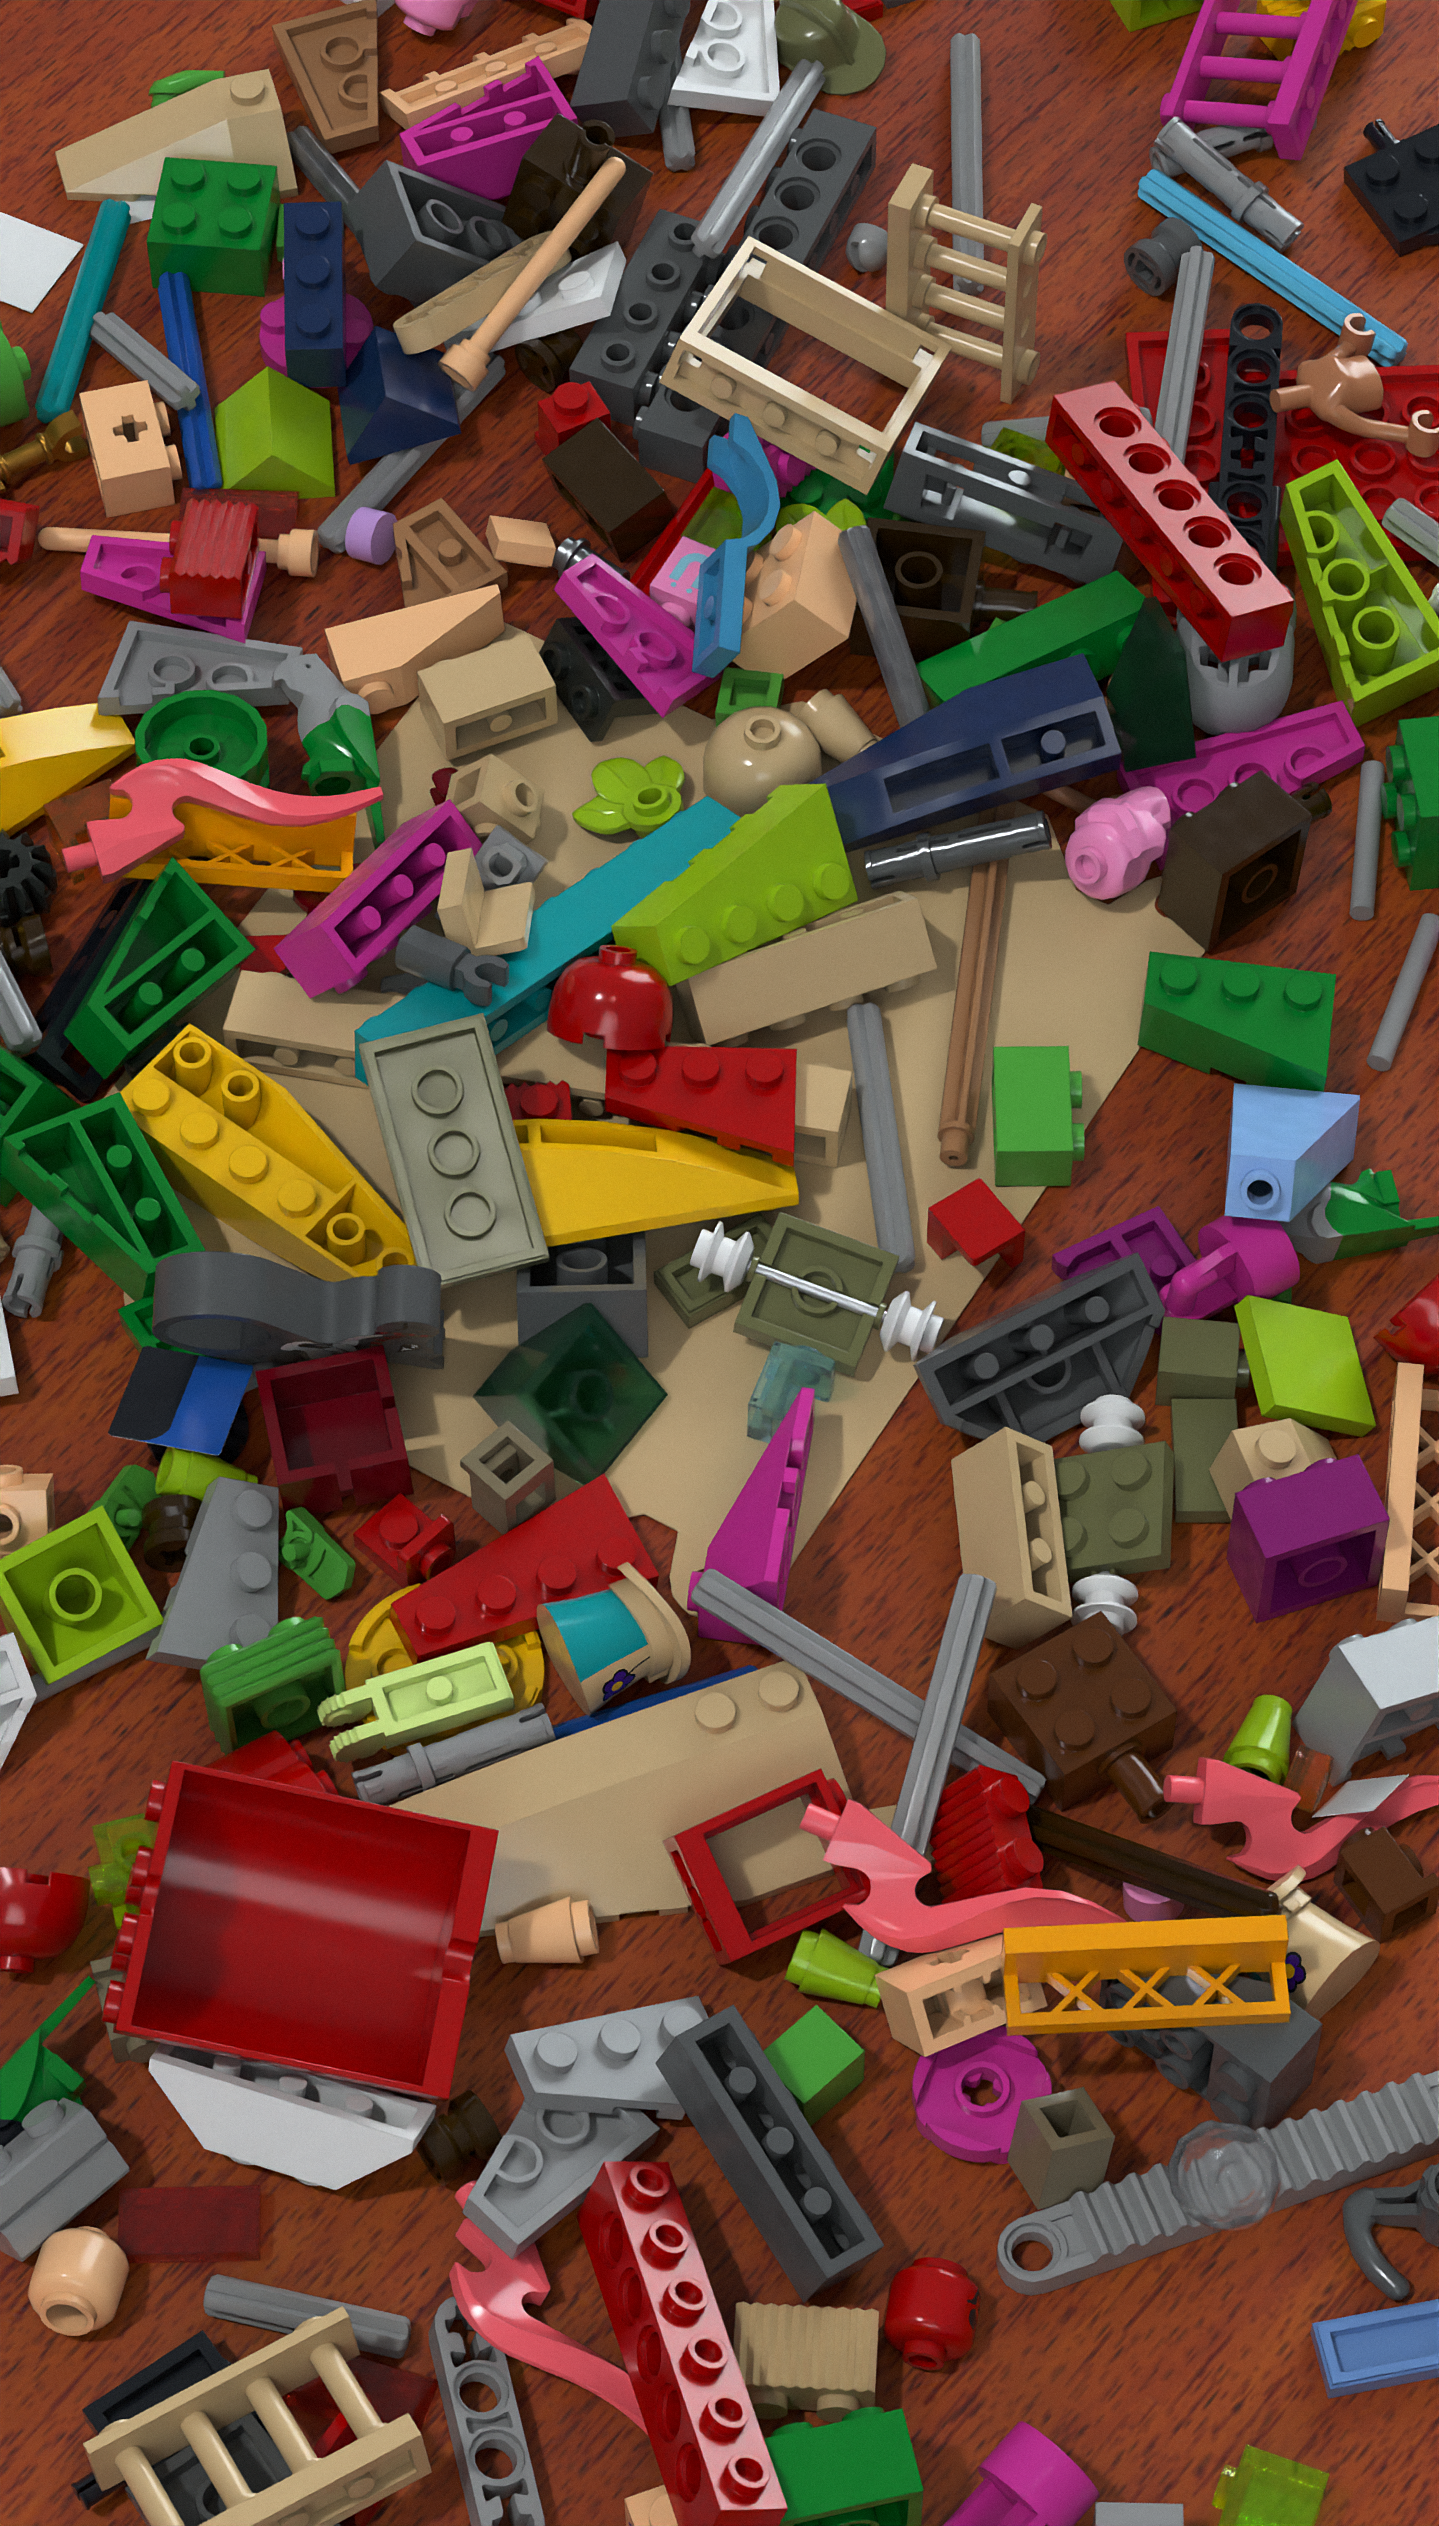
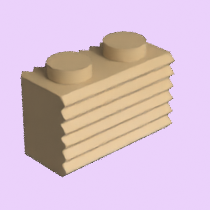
(806, 2358)

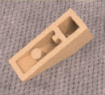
(384, 652)

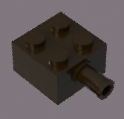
(559, 170)
(936, 586)
(1237, 856)

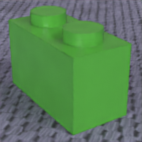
(1034, 1116)

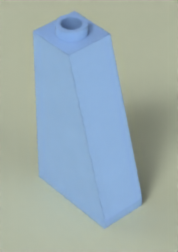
(1285, 1148)

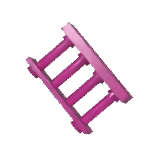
(1301, 76)

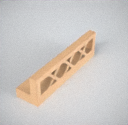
(1400, 1498)

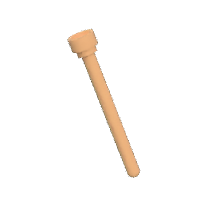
(468, 360)
(292, 552)

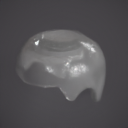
(1225, 2175)

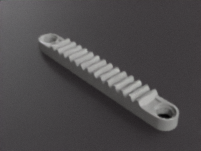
(1144, 2218)

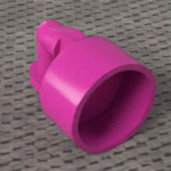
(1236, 1261)
(1027, 2485)

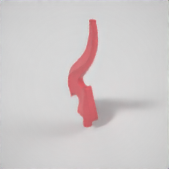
(163, 784)
(1265, 1811)
(897, 1915)
(494, 2309)

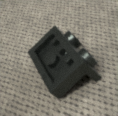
(589, 679)

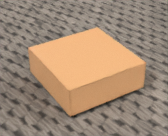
(520, 541)

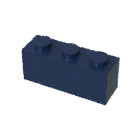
(315, 294)

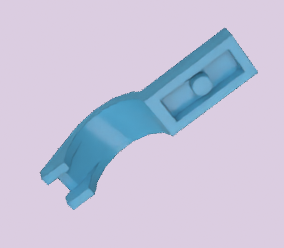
(722, 575)

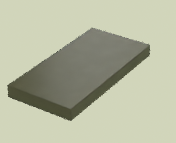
(454, 1151)

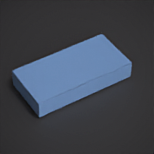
(1378, 2348)

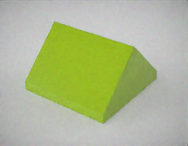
(275, 438)
(74, 1596)

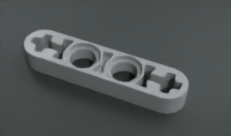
(475, 2430)

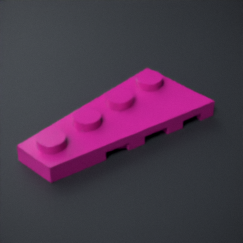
(1288, 750)

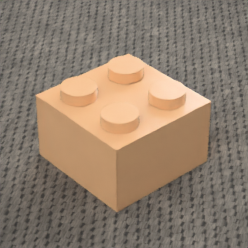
(795, 598)

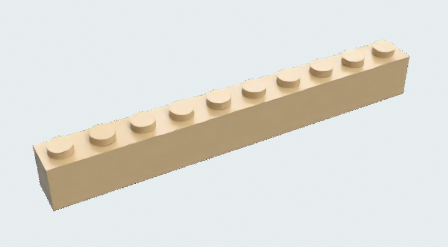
(314, 1039)

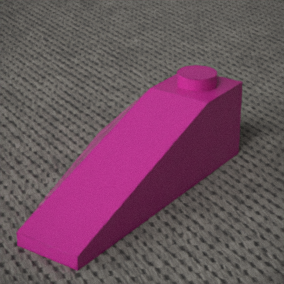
(761, 1527)

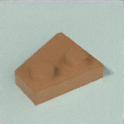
(441, 556)

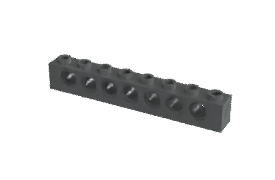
(799, 218)

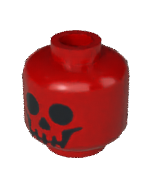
(931, 2313)

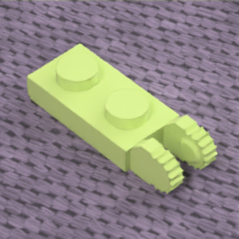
(418, 1701)

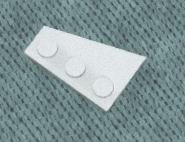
(731, 60)
(565, 299)

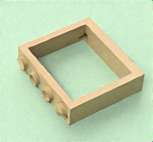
(779, 408)

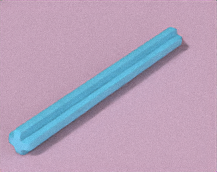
(1266, 263)

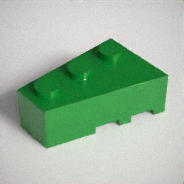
(158, 971)
(1239, 1019)
(102, 1190)

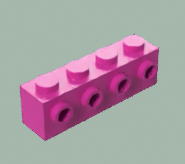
(376, 903)

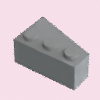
(1373, 1695)

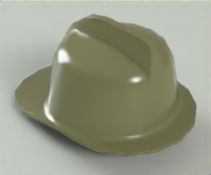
(833, 35)

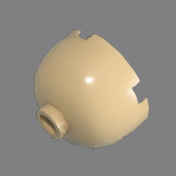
(755, 755)

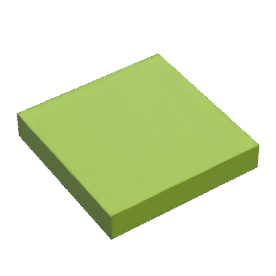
(1304, 1366)

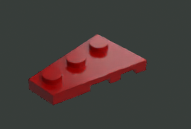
(718, 1091)

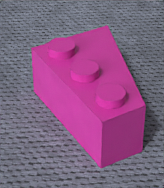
(486, 140)

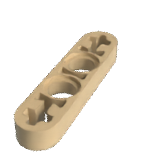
(467, 299)

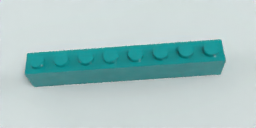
(561, 933)

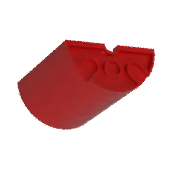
(301, 1930)

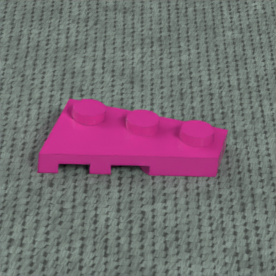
(130, 574)
(635, 632)

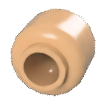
(78, 2280)

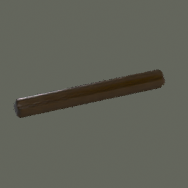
(1148, 1867)

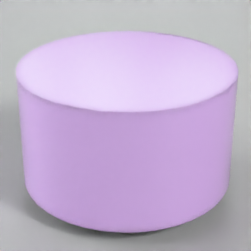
(370, 535)

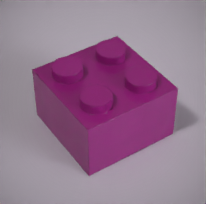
(1307, 1537)

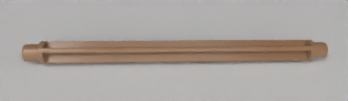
(973, 1002)

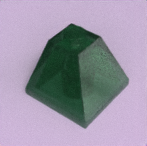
(1151, 694)
(573, 1393)

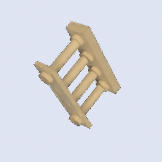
(912, 289)
(319, 2489)

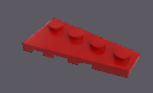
(497, 1589)

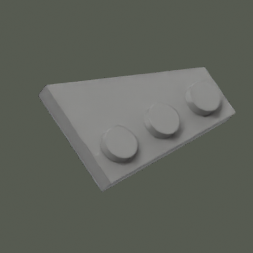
(170, 660)
(227, 1578)
(603, 2060)
(548, 2169)

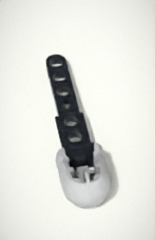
(1231, 696)

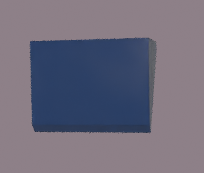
(395, 399)

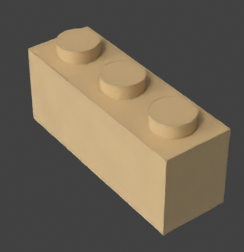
(1013, 1533)

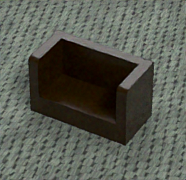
(609, 489)

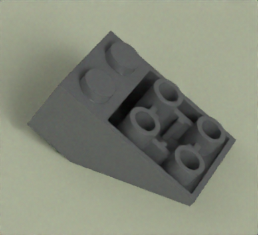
(1241, 2070)

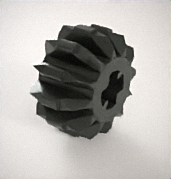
(25, 879)

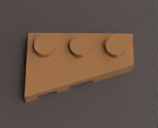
(335, 71)

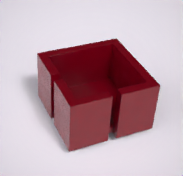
(335, 1431)

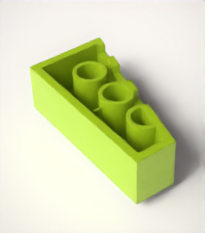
(1360, 595)
(748, 889)

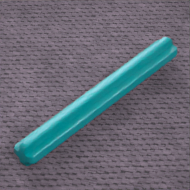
(85, 301)

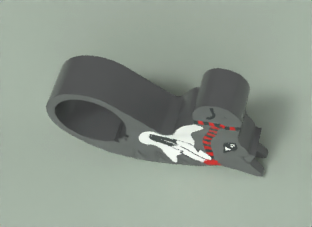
(274, 1314)

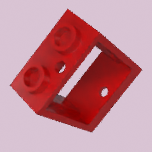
(708, 1889)

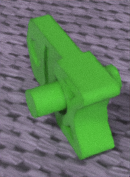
(126, 1499)
(315, 1555)

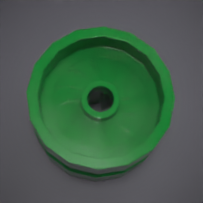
(209, 730)

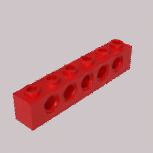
(1169, 521)
(677, 2350)

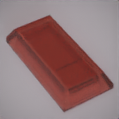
(387, 2387)

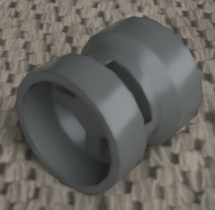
(1156, 261)

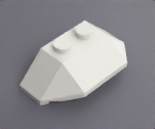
(289, 2119)

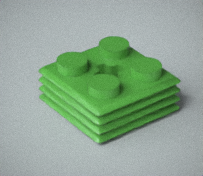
(271, 1683)

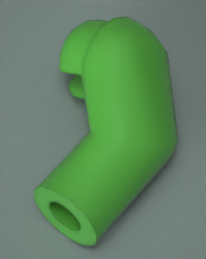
(180, 83)

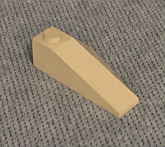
(218, 121)

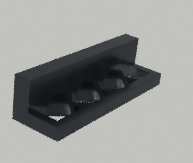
(73, 986)

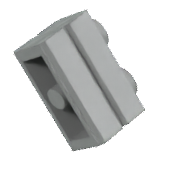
(52, 2174)

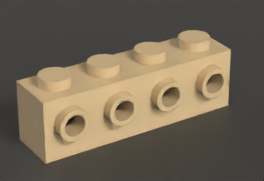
(809, 969)

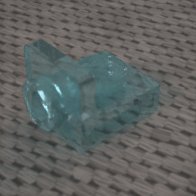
(781, 1380)

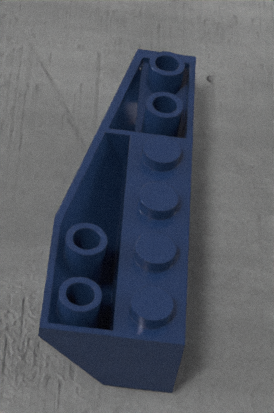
(977, 754)

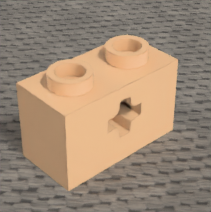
(129, 448)
(950, 1995)

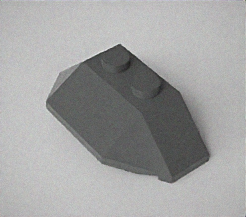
(1046, 1355)

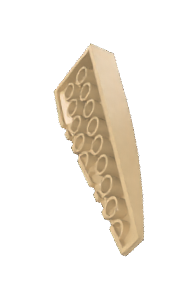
(597, 1804)

